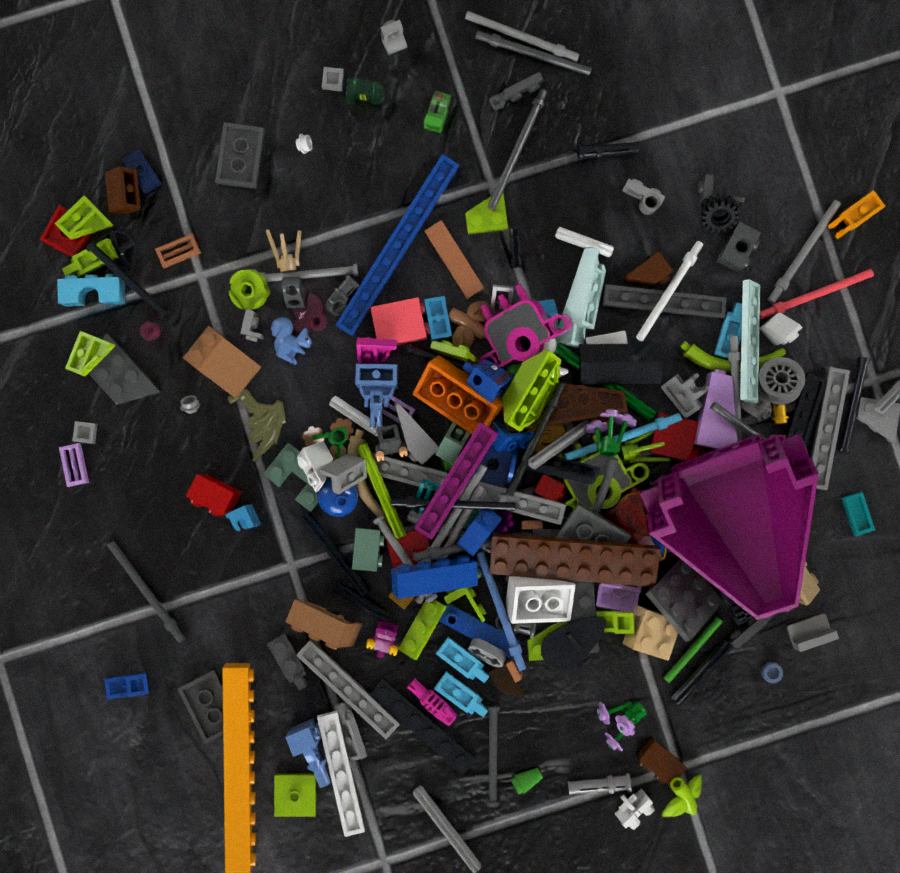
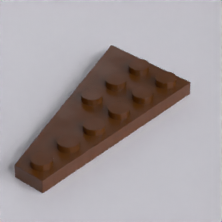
(580, 404)

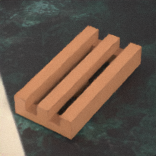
(193, 244)

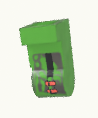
(437, 112)

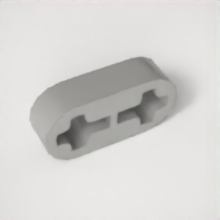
(487, 652)

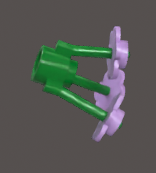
(609, 445)
(625, 723)

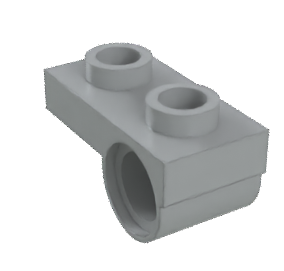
(393, 36)
(636, 189)

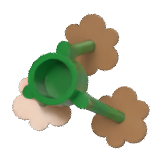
(338, 435)

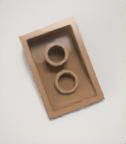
(222, 362)

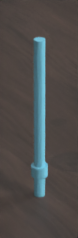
(660, 424)

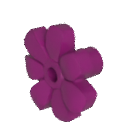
(507, 520)

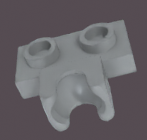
(685, 394)

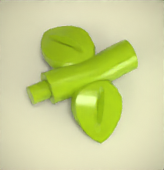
(685, 797)

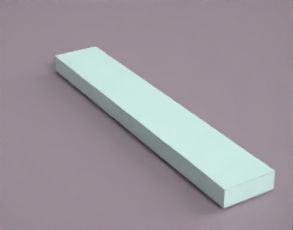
(750, 341)

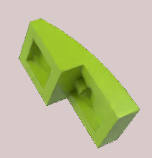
(618, 621)

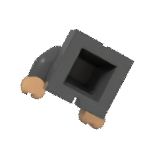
(389, 442)

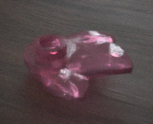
(307, 315)

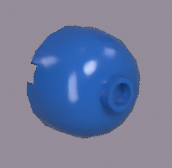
(337, 504)

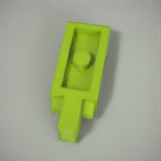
(87, 261)

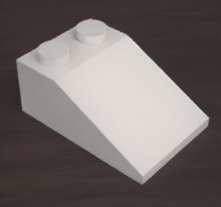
(538, 600)

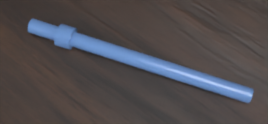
(514, 649)

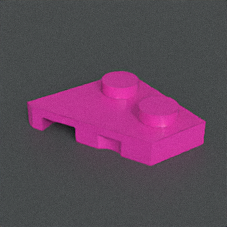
(374, 350)

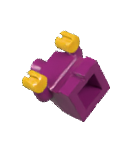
(384, 639)

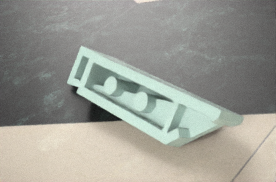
(583, 298)

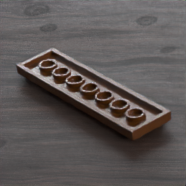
(574, 559)

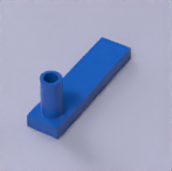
(474, 628)

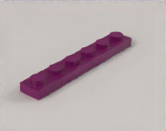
(456, 480)

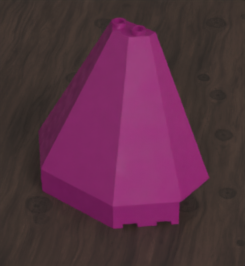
(741, 519)

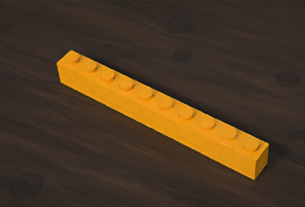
(238, 767)

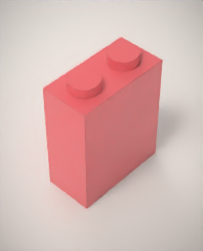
(400, 321)

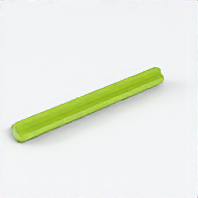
(381, 491)

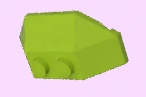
(531, 389)

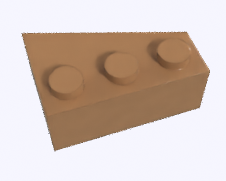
(322, 624)

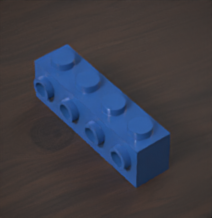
(434, 576)

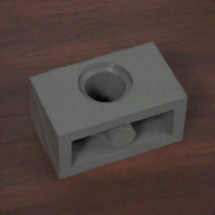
(729, 254)

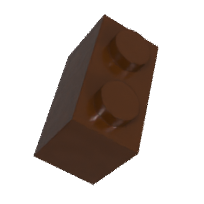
(122, 190)
(661, 761)

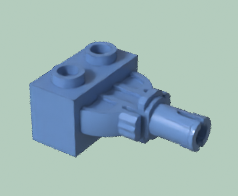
(376, 384)
(305, 739)

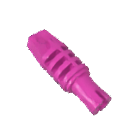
(433, 702)

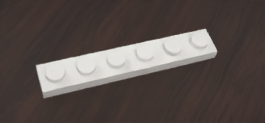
(341, 773)

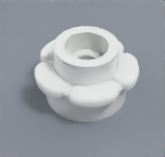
(304, 143)

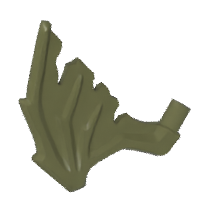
(265, 421)

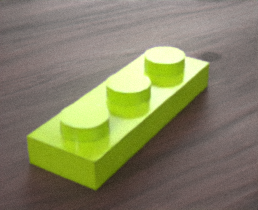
(422, 628)

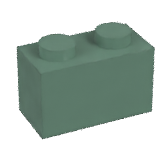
(452, 443)
(367, 549)

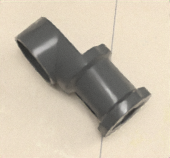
(341, 294)
(523, 628)

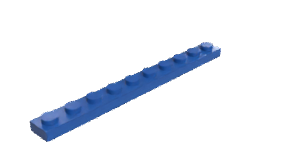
(397, 245)

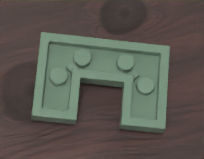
(283, 466)

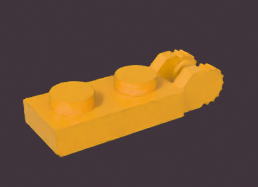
(858, 213)

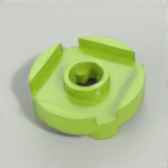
(259, 288)

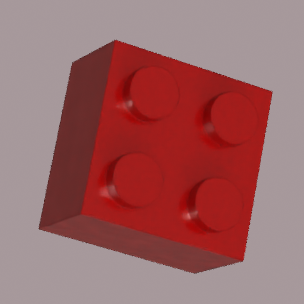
(213, 494)

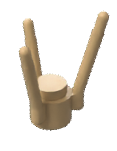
(287, 262)

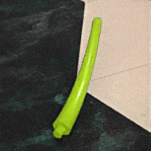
(710, 362)

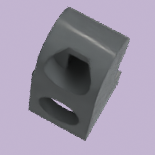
(293, 290)

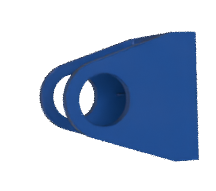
(506, 464)

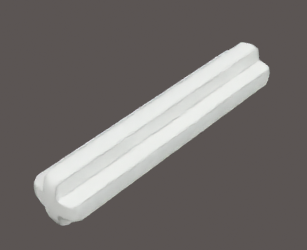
(583, 241)
(353, 414)

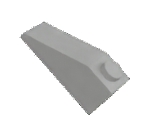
(417, 442)

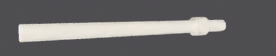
(688, 260)

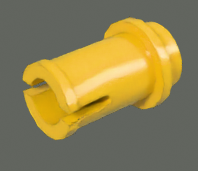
(779, 414)

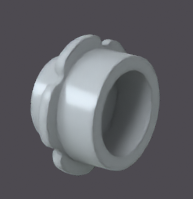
(189, 404)

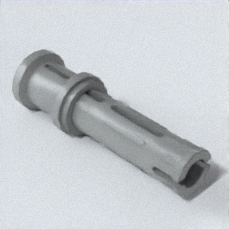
(609, 784)

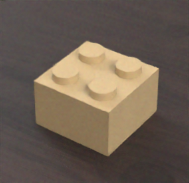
(652, 633)

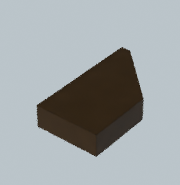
(505, 681)

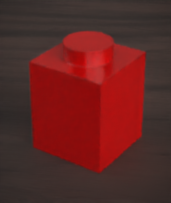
(549, 488)

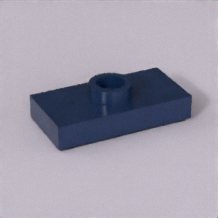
(146, 176)

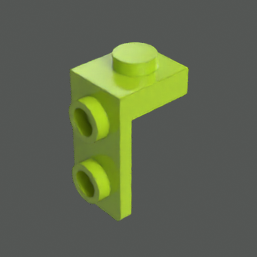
(452, 595)

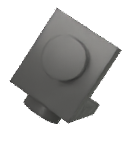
(705, 188)

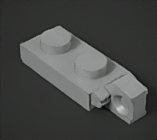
(351, 734)

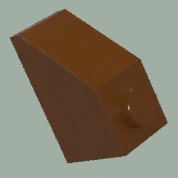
(650, 272)

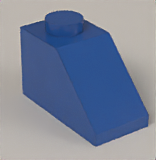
(479, 531)

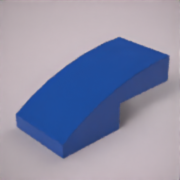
(126, 685)

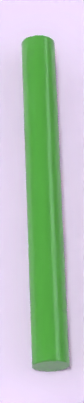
(693, 649)

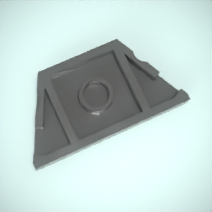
(121, 376)

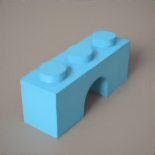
(74, 290)

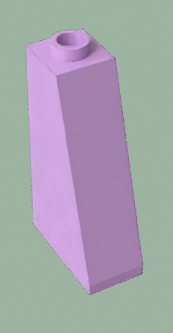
(713, 429)

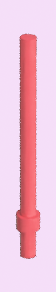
(781, 307)

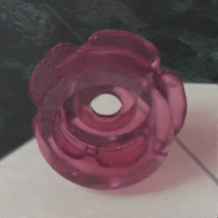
(144, 331)

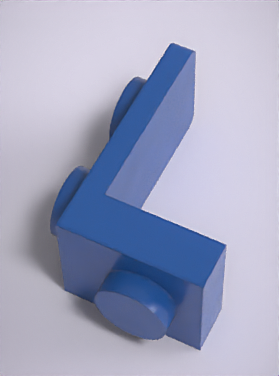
(507, 441)

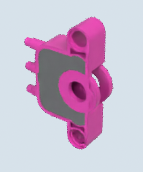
(522, 319)

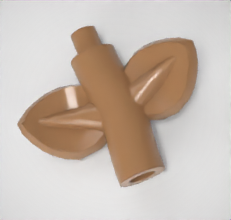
(469, 324)

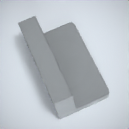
(345, 472)
(811, 632)

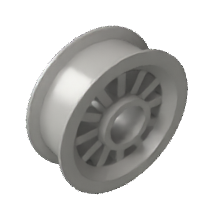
(793, 383)

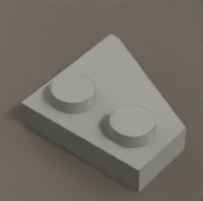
(885, 423)

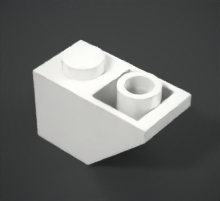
(780, 329)
(311, 460)

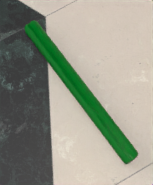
(633, 402)

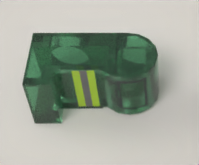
(364, 90)

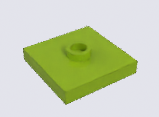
(294, 795)

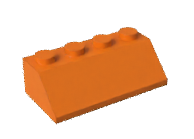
(447, 391)

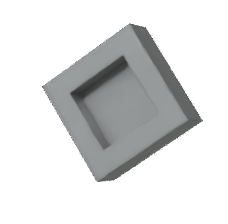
(332, 79)
(85, 432)

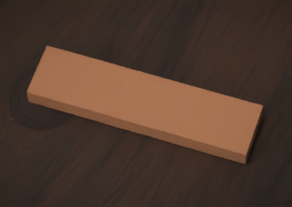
(454, 259)

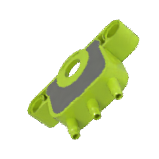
(621, 481)

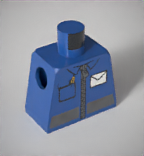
(487, 379)

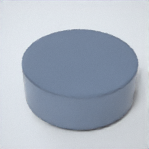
(771, 672)

